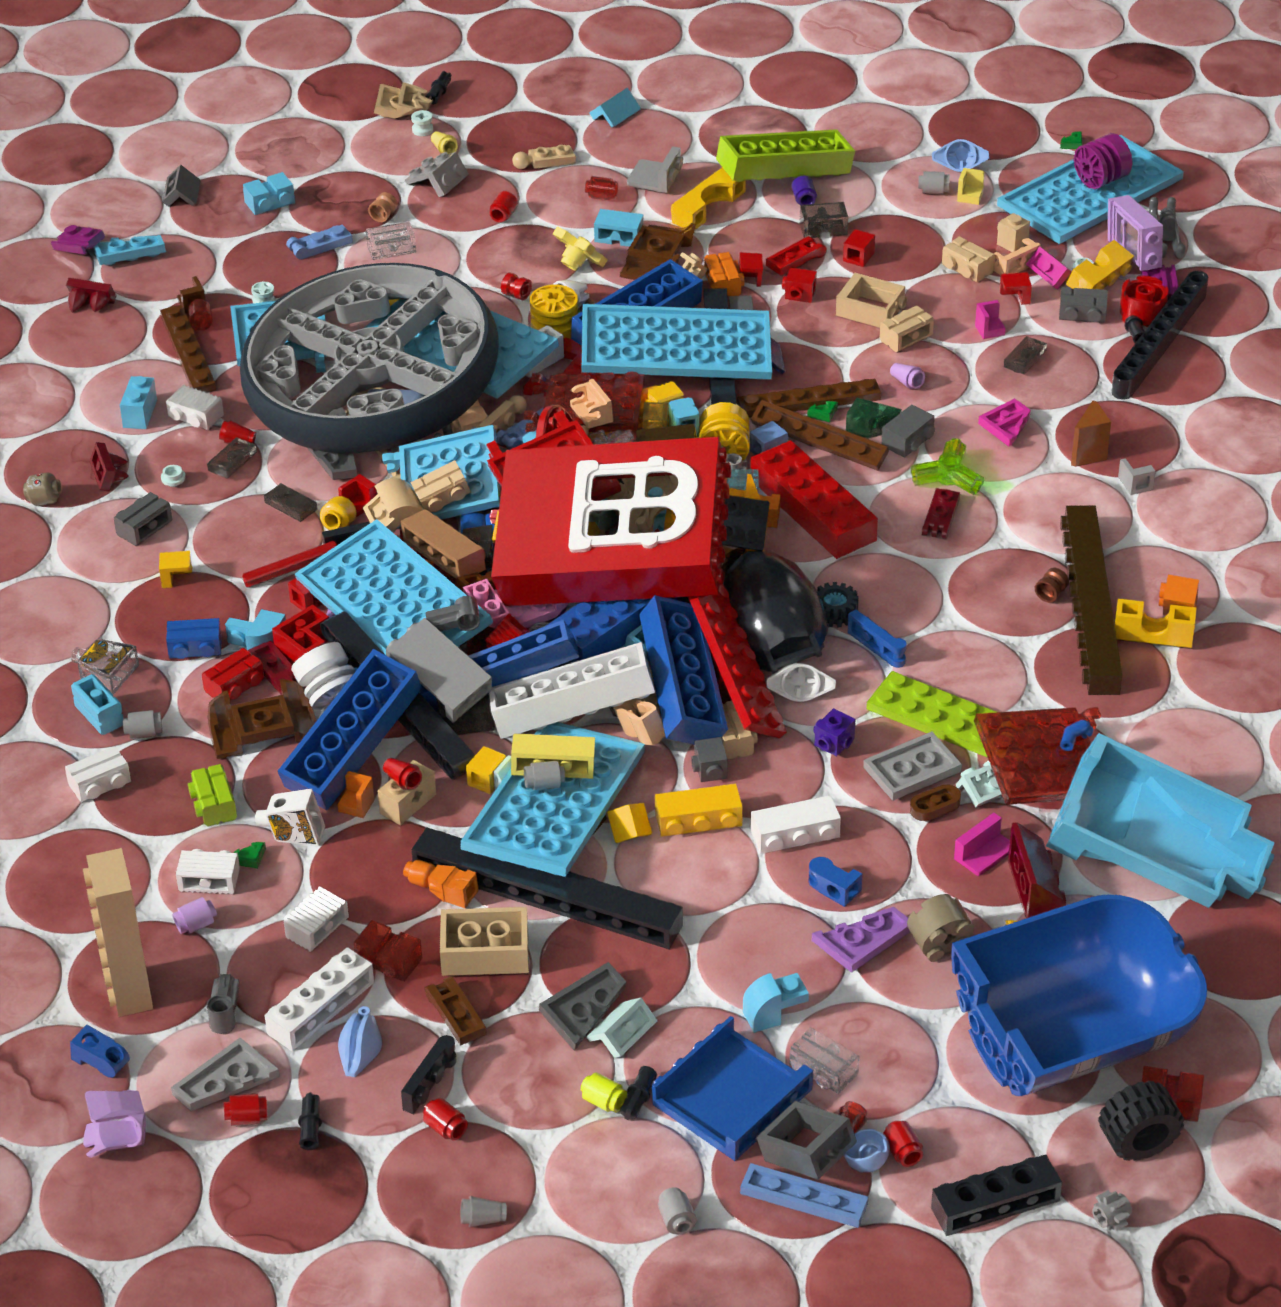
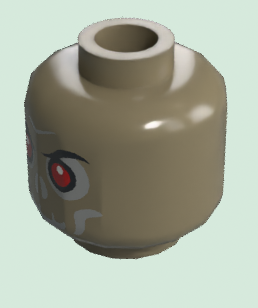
(42, 489)

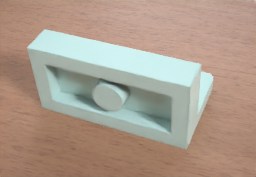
(624, 1026)

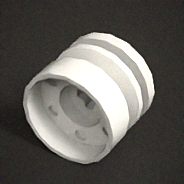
(323, 673)

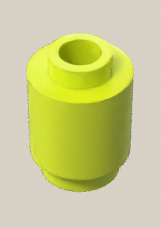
(603, 1092)

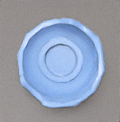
(869, 1151)

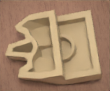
(401, 102)

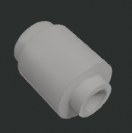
(934, 182)
(142, 724)
(544, 775)
(676, 1211)

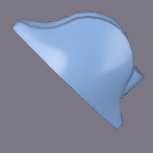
(960, 155)
(359, 1042)

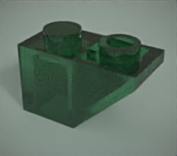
(868, 418)

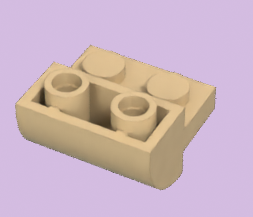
(393, 503)

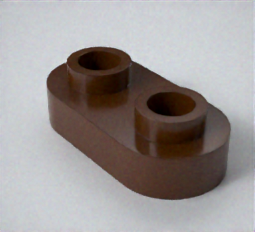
(935, 802)

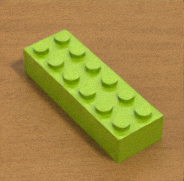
(785, 155)

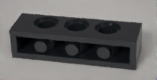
(996, 1194)

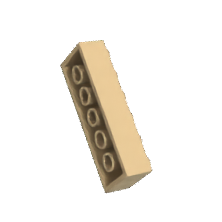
(117, 932)

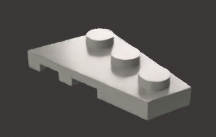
(224, 1075)

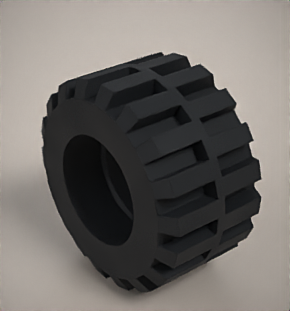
(1141, 1121)

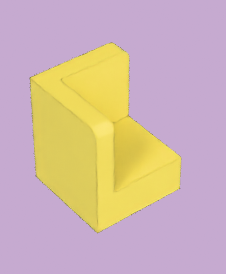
(970, 186)

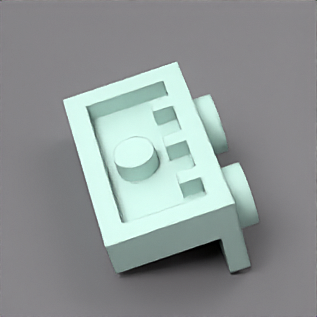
(980, 784)

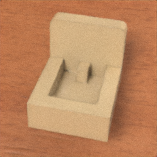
(694, 265)

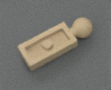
(545, 157)
(504, 415)

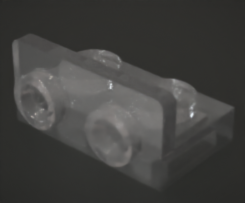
(617, 436)

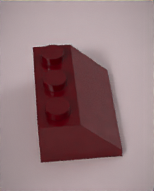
(1033, 872)

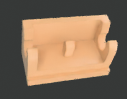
(1015, 261)
(593, 406)

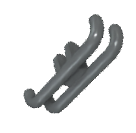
(1170, 226)

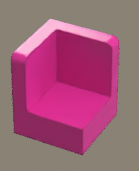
(988, 320)

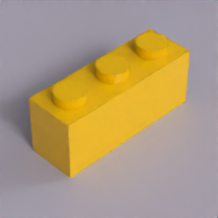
(698, 810)

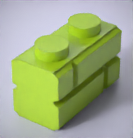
(213, 795)

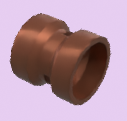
(1051, 585)

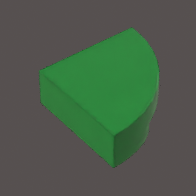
(1072, 141)
(823, 412)
(251, 855)

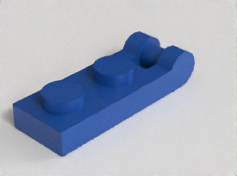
(877, 639)

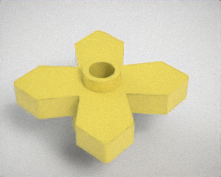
(577, 250)

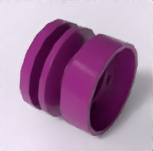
(1103, 161)

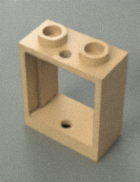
(874, 289)

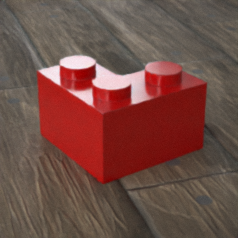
(300, 633)

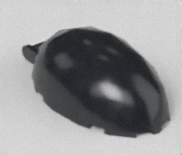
(776, 609)

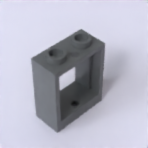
(813, 1161)

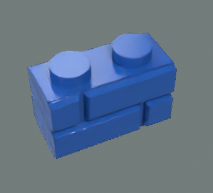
(194, 638)

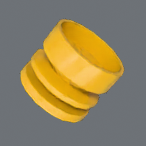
(554, 307)
(729, 424)

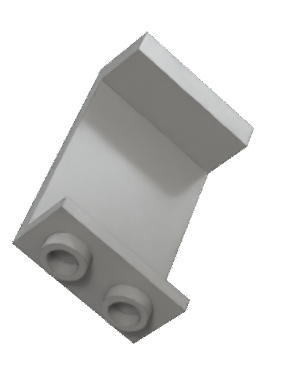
(441, 667)

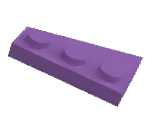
(863, 940)

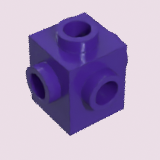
(834, 732)

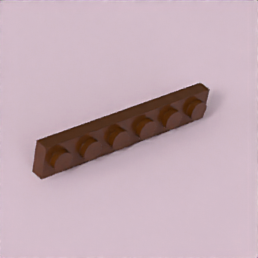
(187, 349)
(803, 398)
(822, 435)

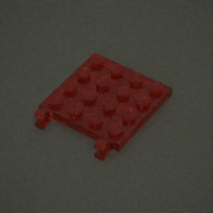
(622, 389)
(1028, 753)

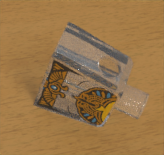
(108, 661)

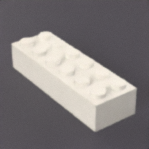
(571, 691)

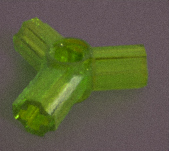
(948, 469)

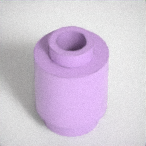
(194, 915)

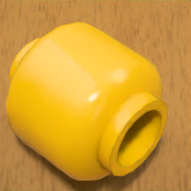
(337, 513)

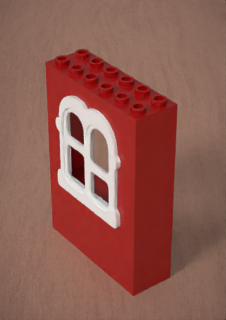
(546, 509)

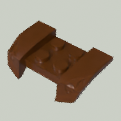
(654, 247)
(259, 719)

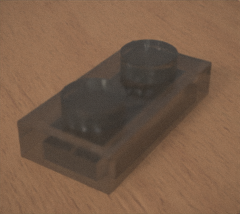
(1025, 355)
(231, 457)
(290, 502)

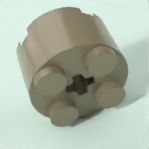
(939, 925)

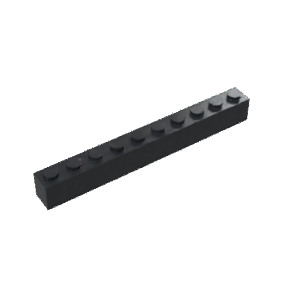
(568, 896)

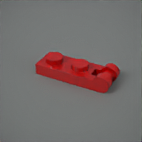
(795, 255)

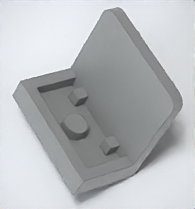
(443, 172)
(657, 175)

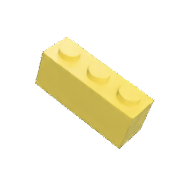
(570, 751)

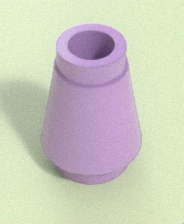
(910, 376)

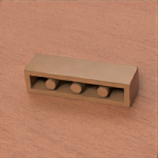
(443, 544)

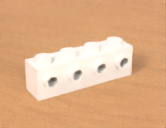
(319, 999)

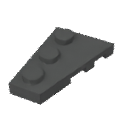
(336, 464)
(583, 1003)

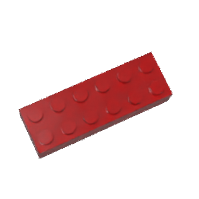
(815, 499)

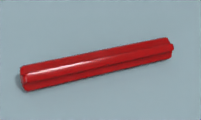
(285, 565)

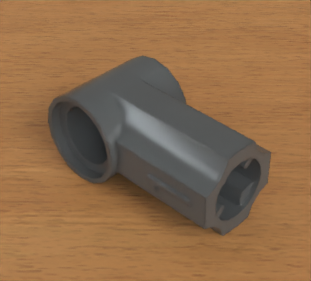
(462, 614)
(223, 1003)

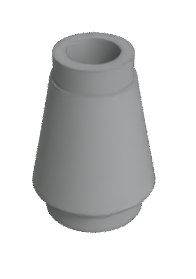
(482, 1211)

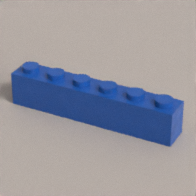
(523, 656)

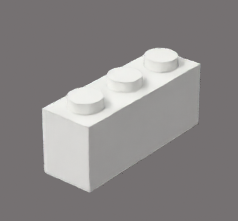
(795, 824)

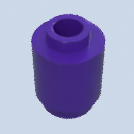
(804, 190)

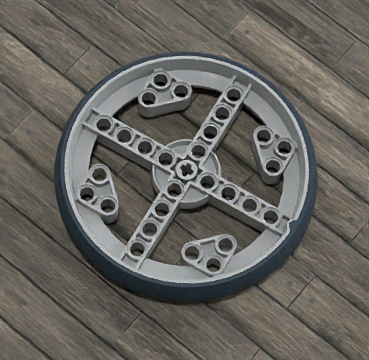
(369, 357)

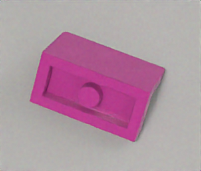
(1048, 267)
(982, 845)

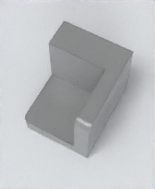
(1137, 479)

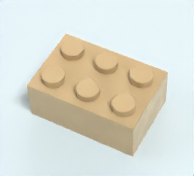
(484, 941)

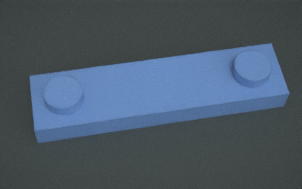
(804, 1195)

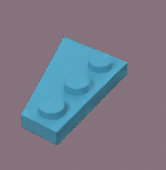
(119, 250)

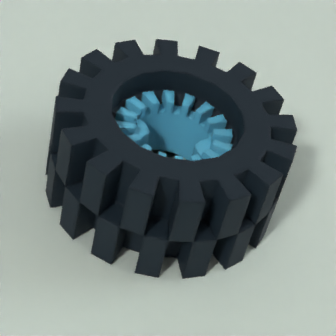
(843, 597)

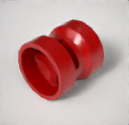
(516, 286)

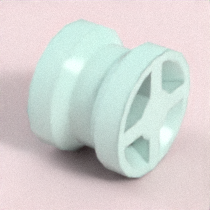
(422, 123)
(263, 292)

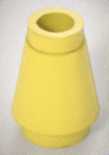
(444, 142)

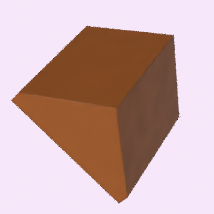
(1091, 436)

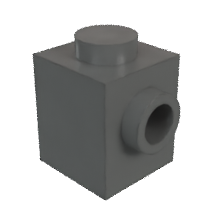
(710, 759)

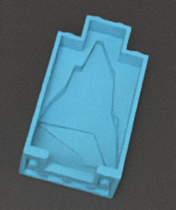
(1160, 825)

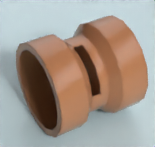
(382, 207)

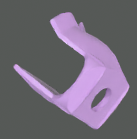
(109, 1134)

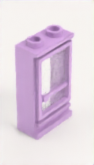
(1135, 231)

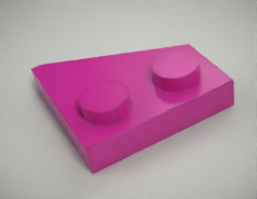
(1006, 420)

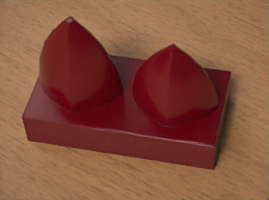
(83, 290)
(105, 466)

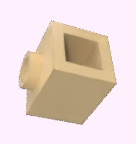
(1012, 232)

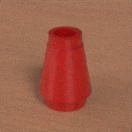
(231, 430)
(404, 774)

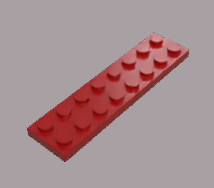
(737, 664)

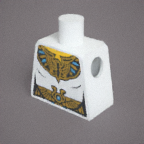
(293, 818)

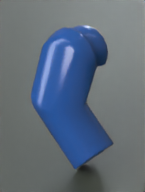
(1079, 728)

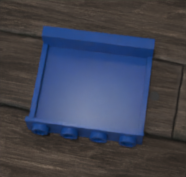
(729, 1090)

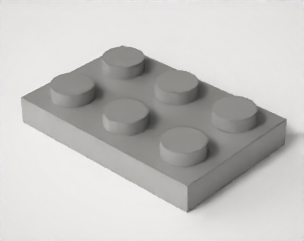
(912, 766)

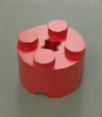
(1143, 298)

